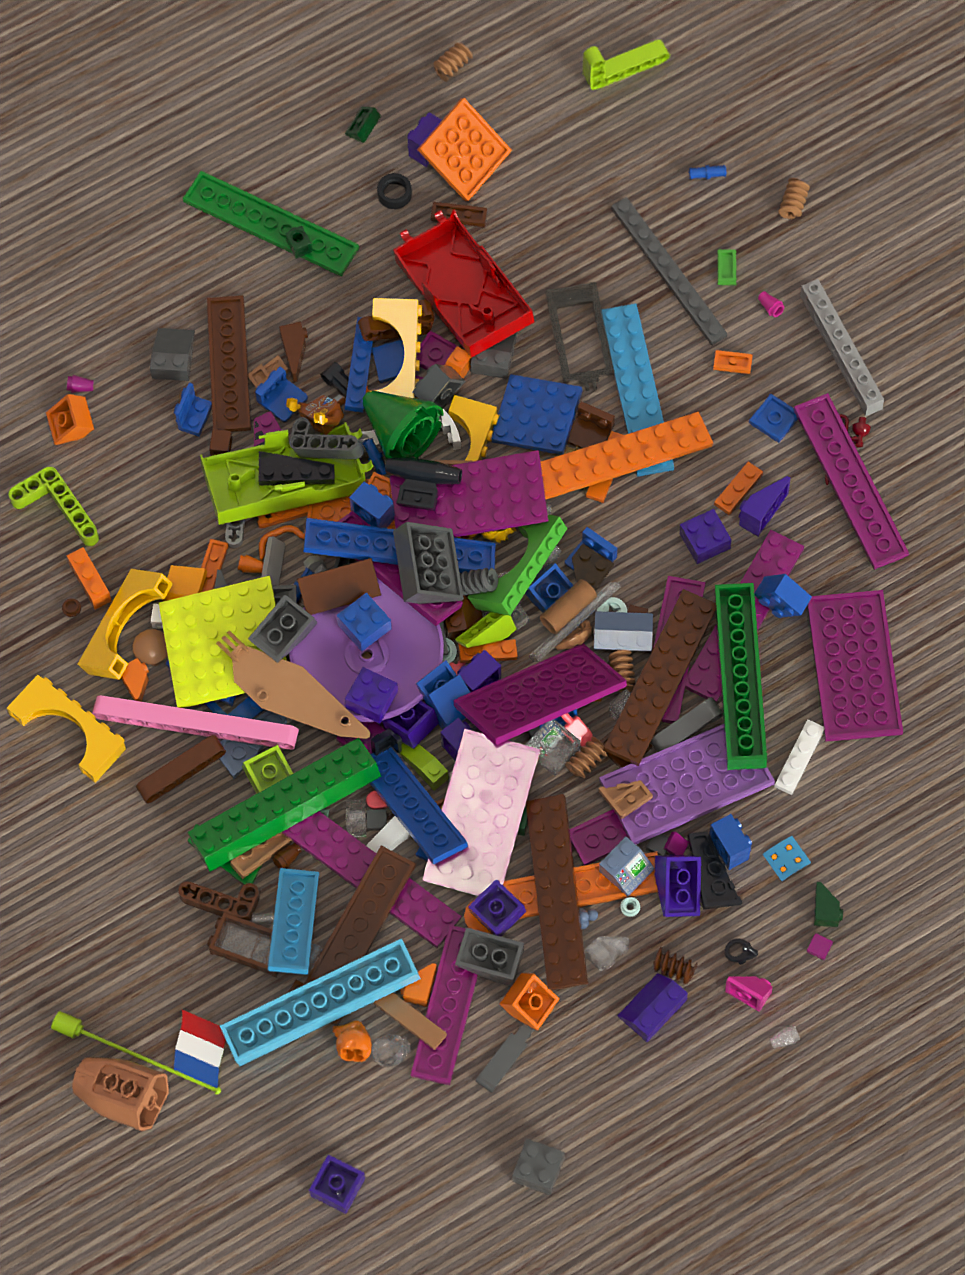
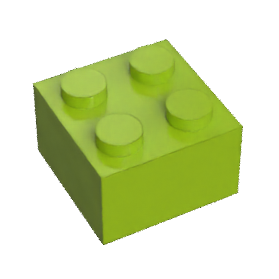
(266, 769)

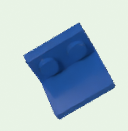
(192, 411)
(597, 544)

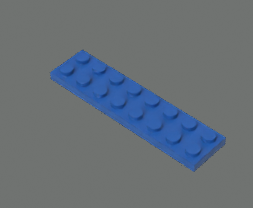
(416, 808)

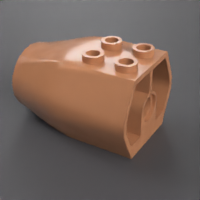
(121, 1090)

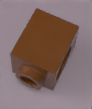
(220, 441)

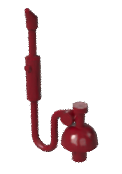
(860, 429)

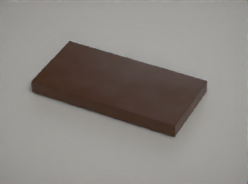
(338, 586)

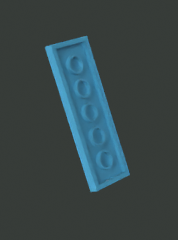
(293, 921)

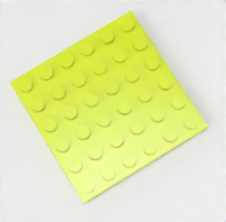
(194, 626)

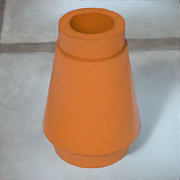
(250, 564)

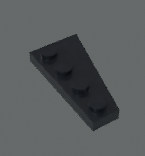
(283, 469)
(716, 886)

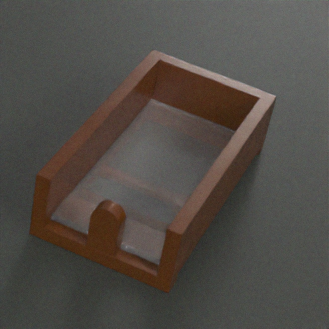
(242, 942)

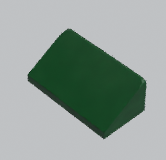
(363, 124)

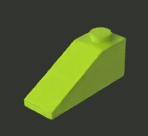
(489, 629)
(425, 765)

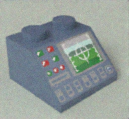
(626, 866)

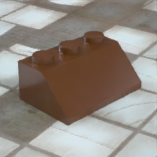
(462, 619)

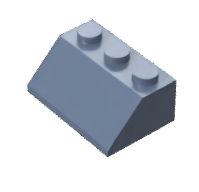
(623, 631)

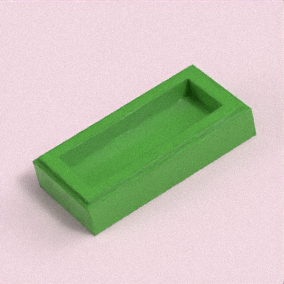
(726, 267)

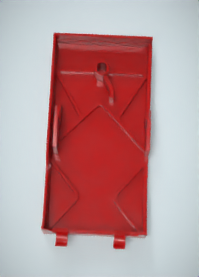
(463, 284)

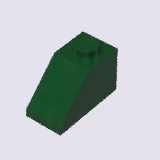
(826, 908)

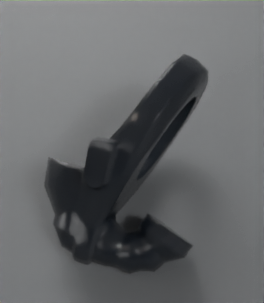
(747, 954)

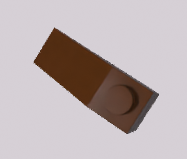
(294, 344)

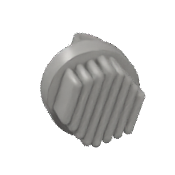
(315, 564)

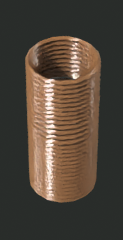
(565, 609)

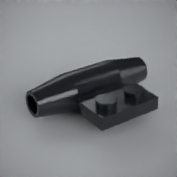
(421, 478)

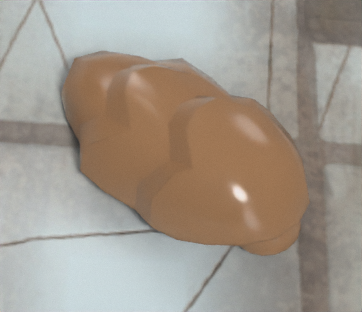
(576, 637)

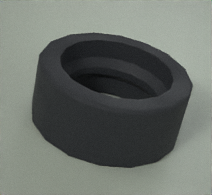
(394, 178)

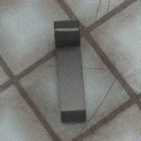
(346, 445)
(687, 725)

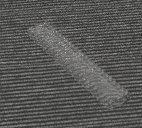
(555, 639)

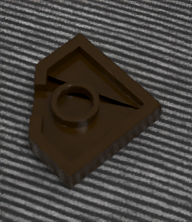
(590, 566)

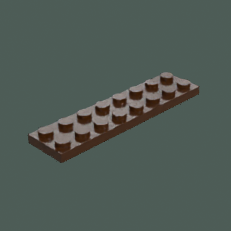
(228, 363)
(365, 912)

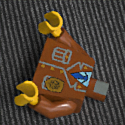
(322, 412)

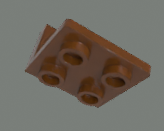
(590, 426)

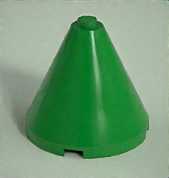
(402, 423)

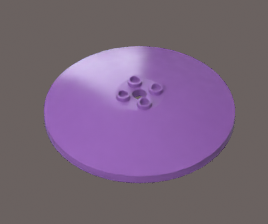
(400, 655)

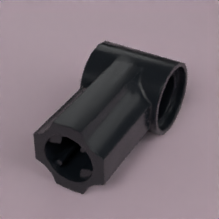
(336, 377)

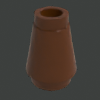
(286, 856)

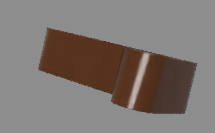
(380, 330)
(219, 898)

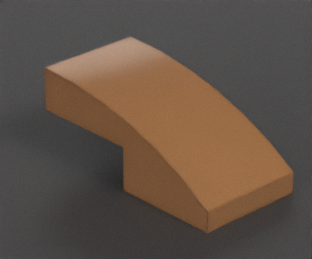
(261, 373)

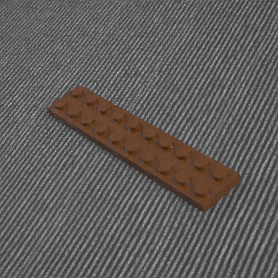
(660, 677)
(556, 892)

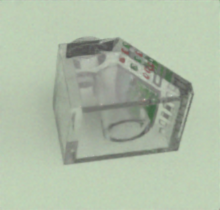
(555, 746)

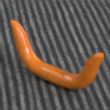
(276, 532)

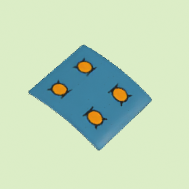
(786, 858)

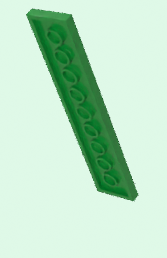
(268, 221)

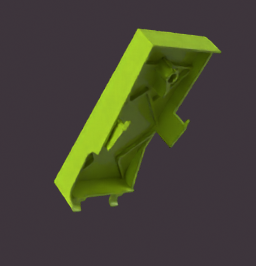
(235, 485)

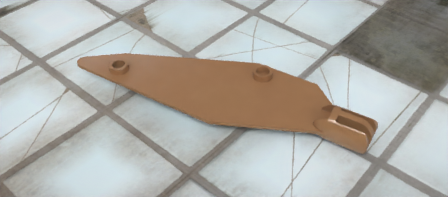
(289, 691)

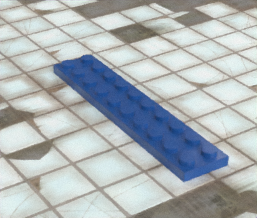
(378, 543)

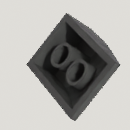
(172, 354)
(496, 359)
(283, 629)
(490, 956)

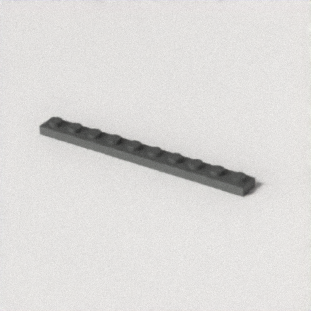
(669, 271)

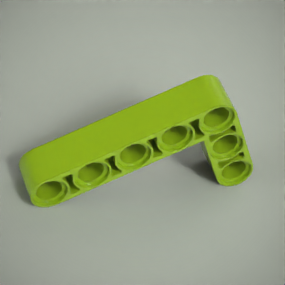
(605, 72)
(62, 500)

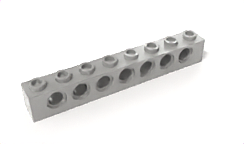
(842, 347)

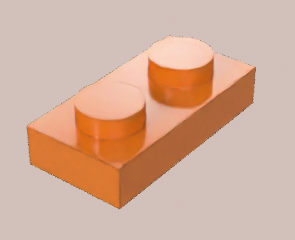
(732, 362)

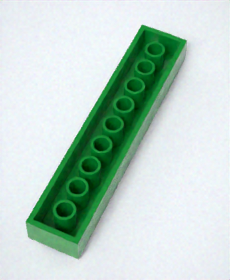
(740, 676)
(284, 804)

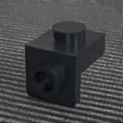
(386, 740)

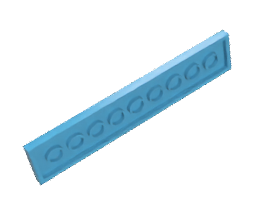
(633, 374)

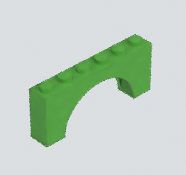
(512, 586)

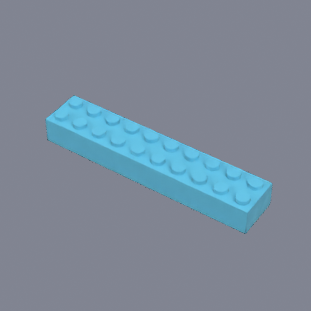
(320, 1002)

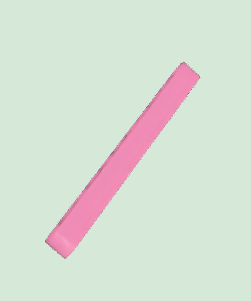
(195, 722)

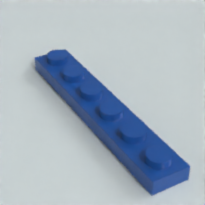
(358, 372)

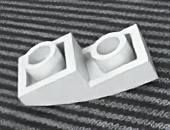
(450, 429)

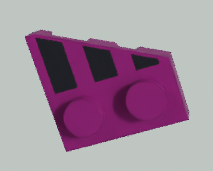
(264, 424)

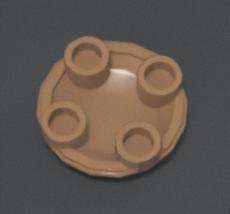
(150, 647)

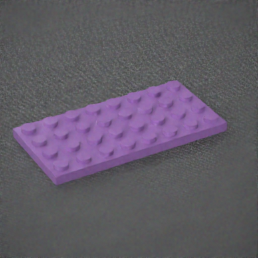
(685, 784)

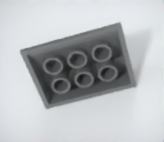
(427, 563)

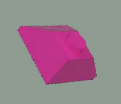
(749, 990)

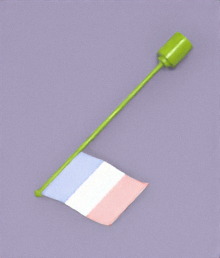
(196, 1052)

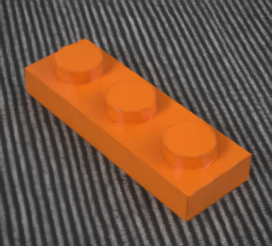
(738, 488)
(500, 651)

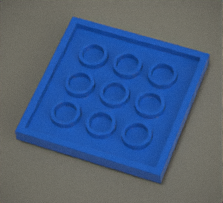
(536, 414)

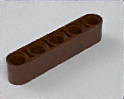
(180, 769)

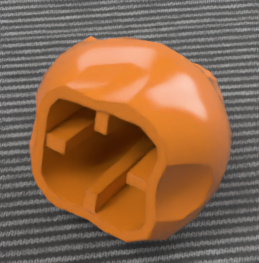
(353, 1041)

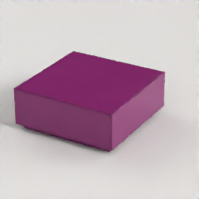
(676, 844)
(819, 946)

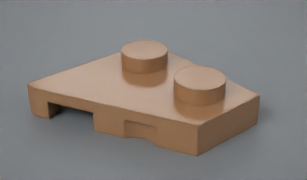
(626, 797)

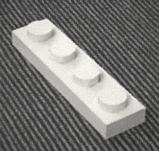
(799, 757)

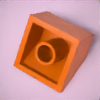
(69, 419)
(529, 1000)

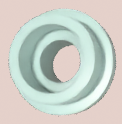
(630, 901)

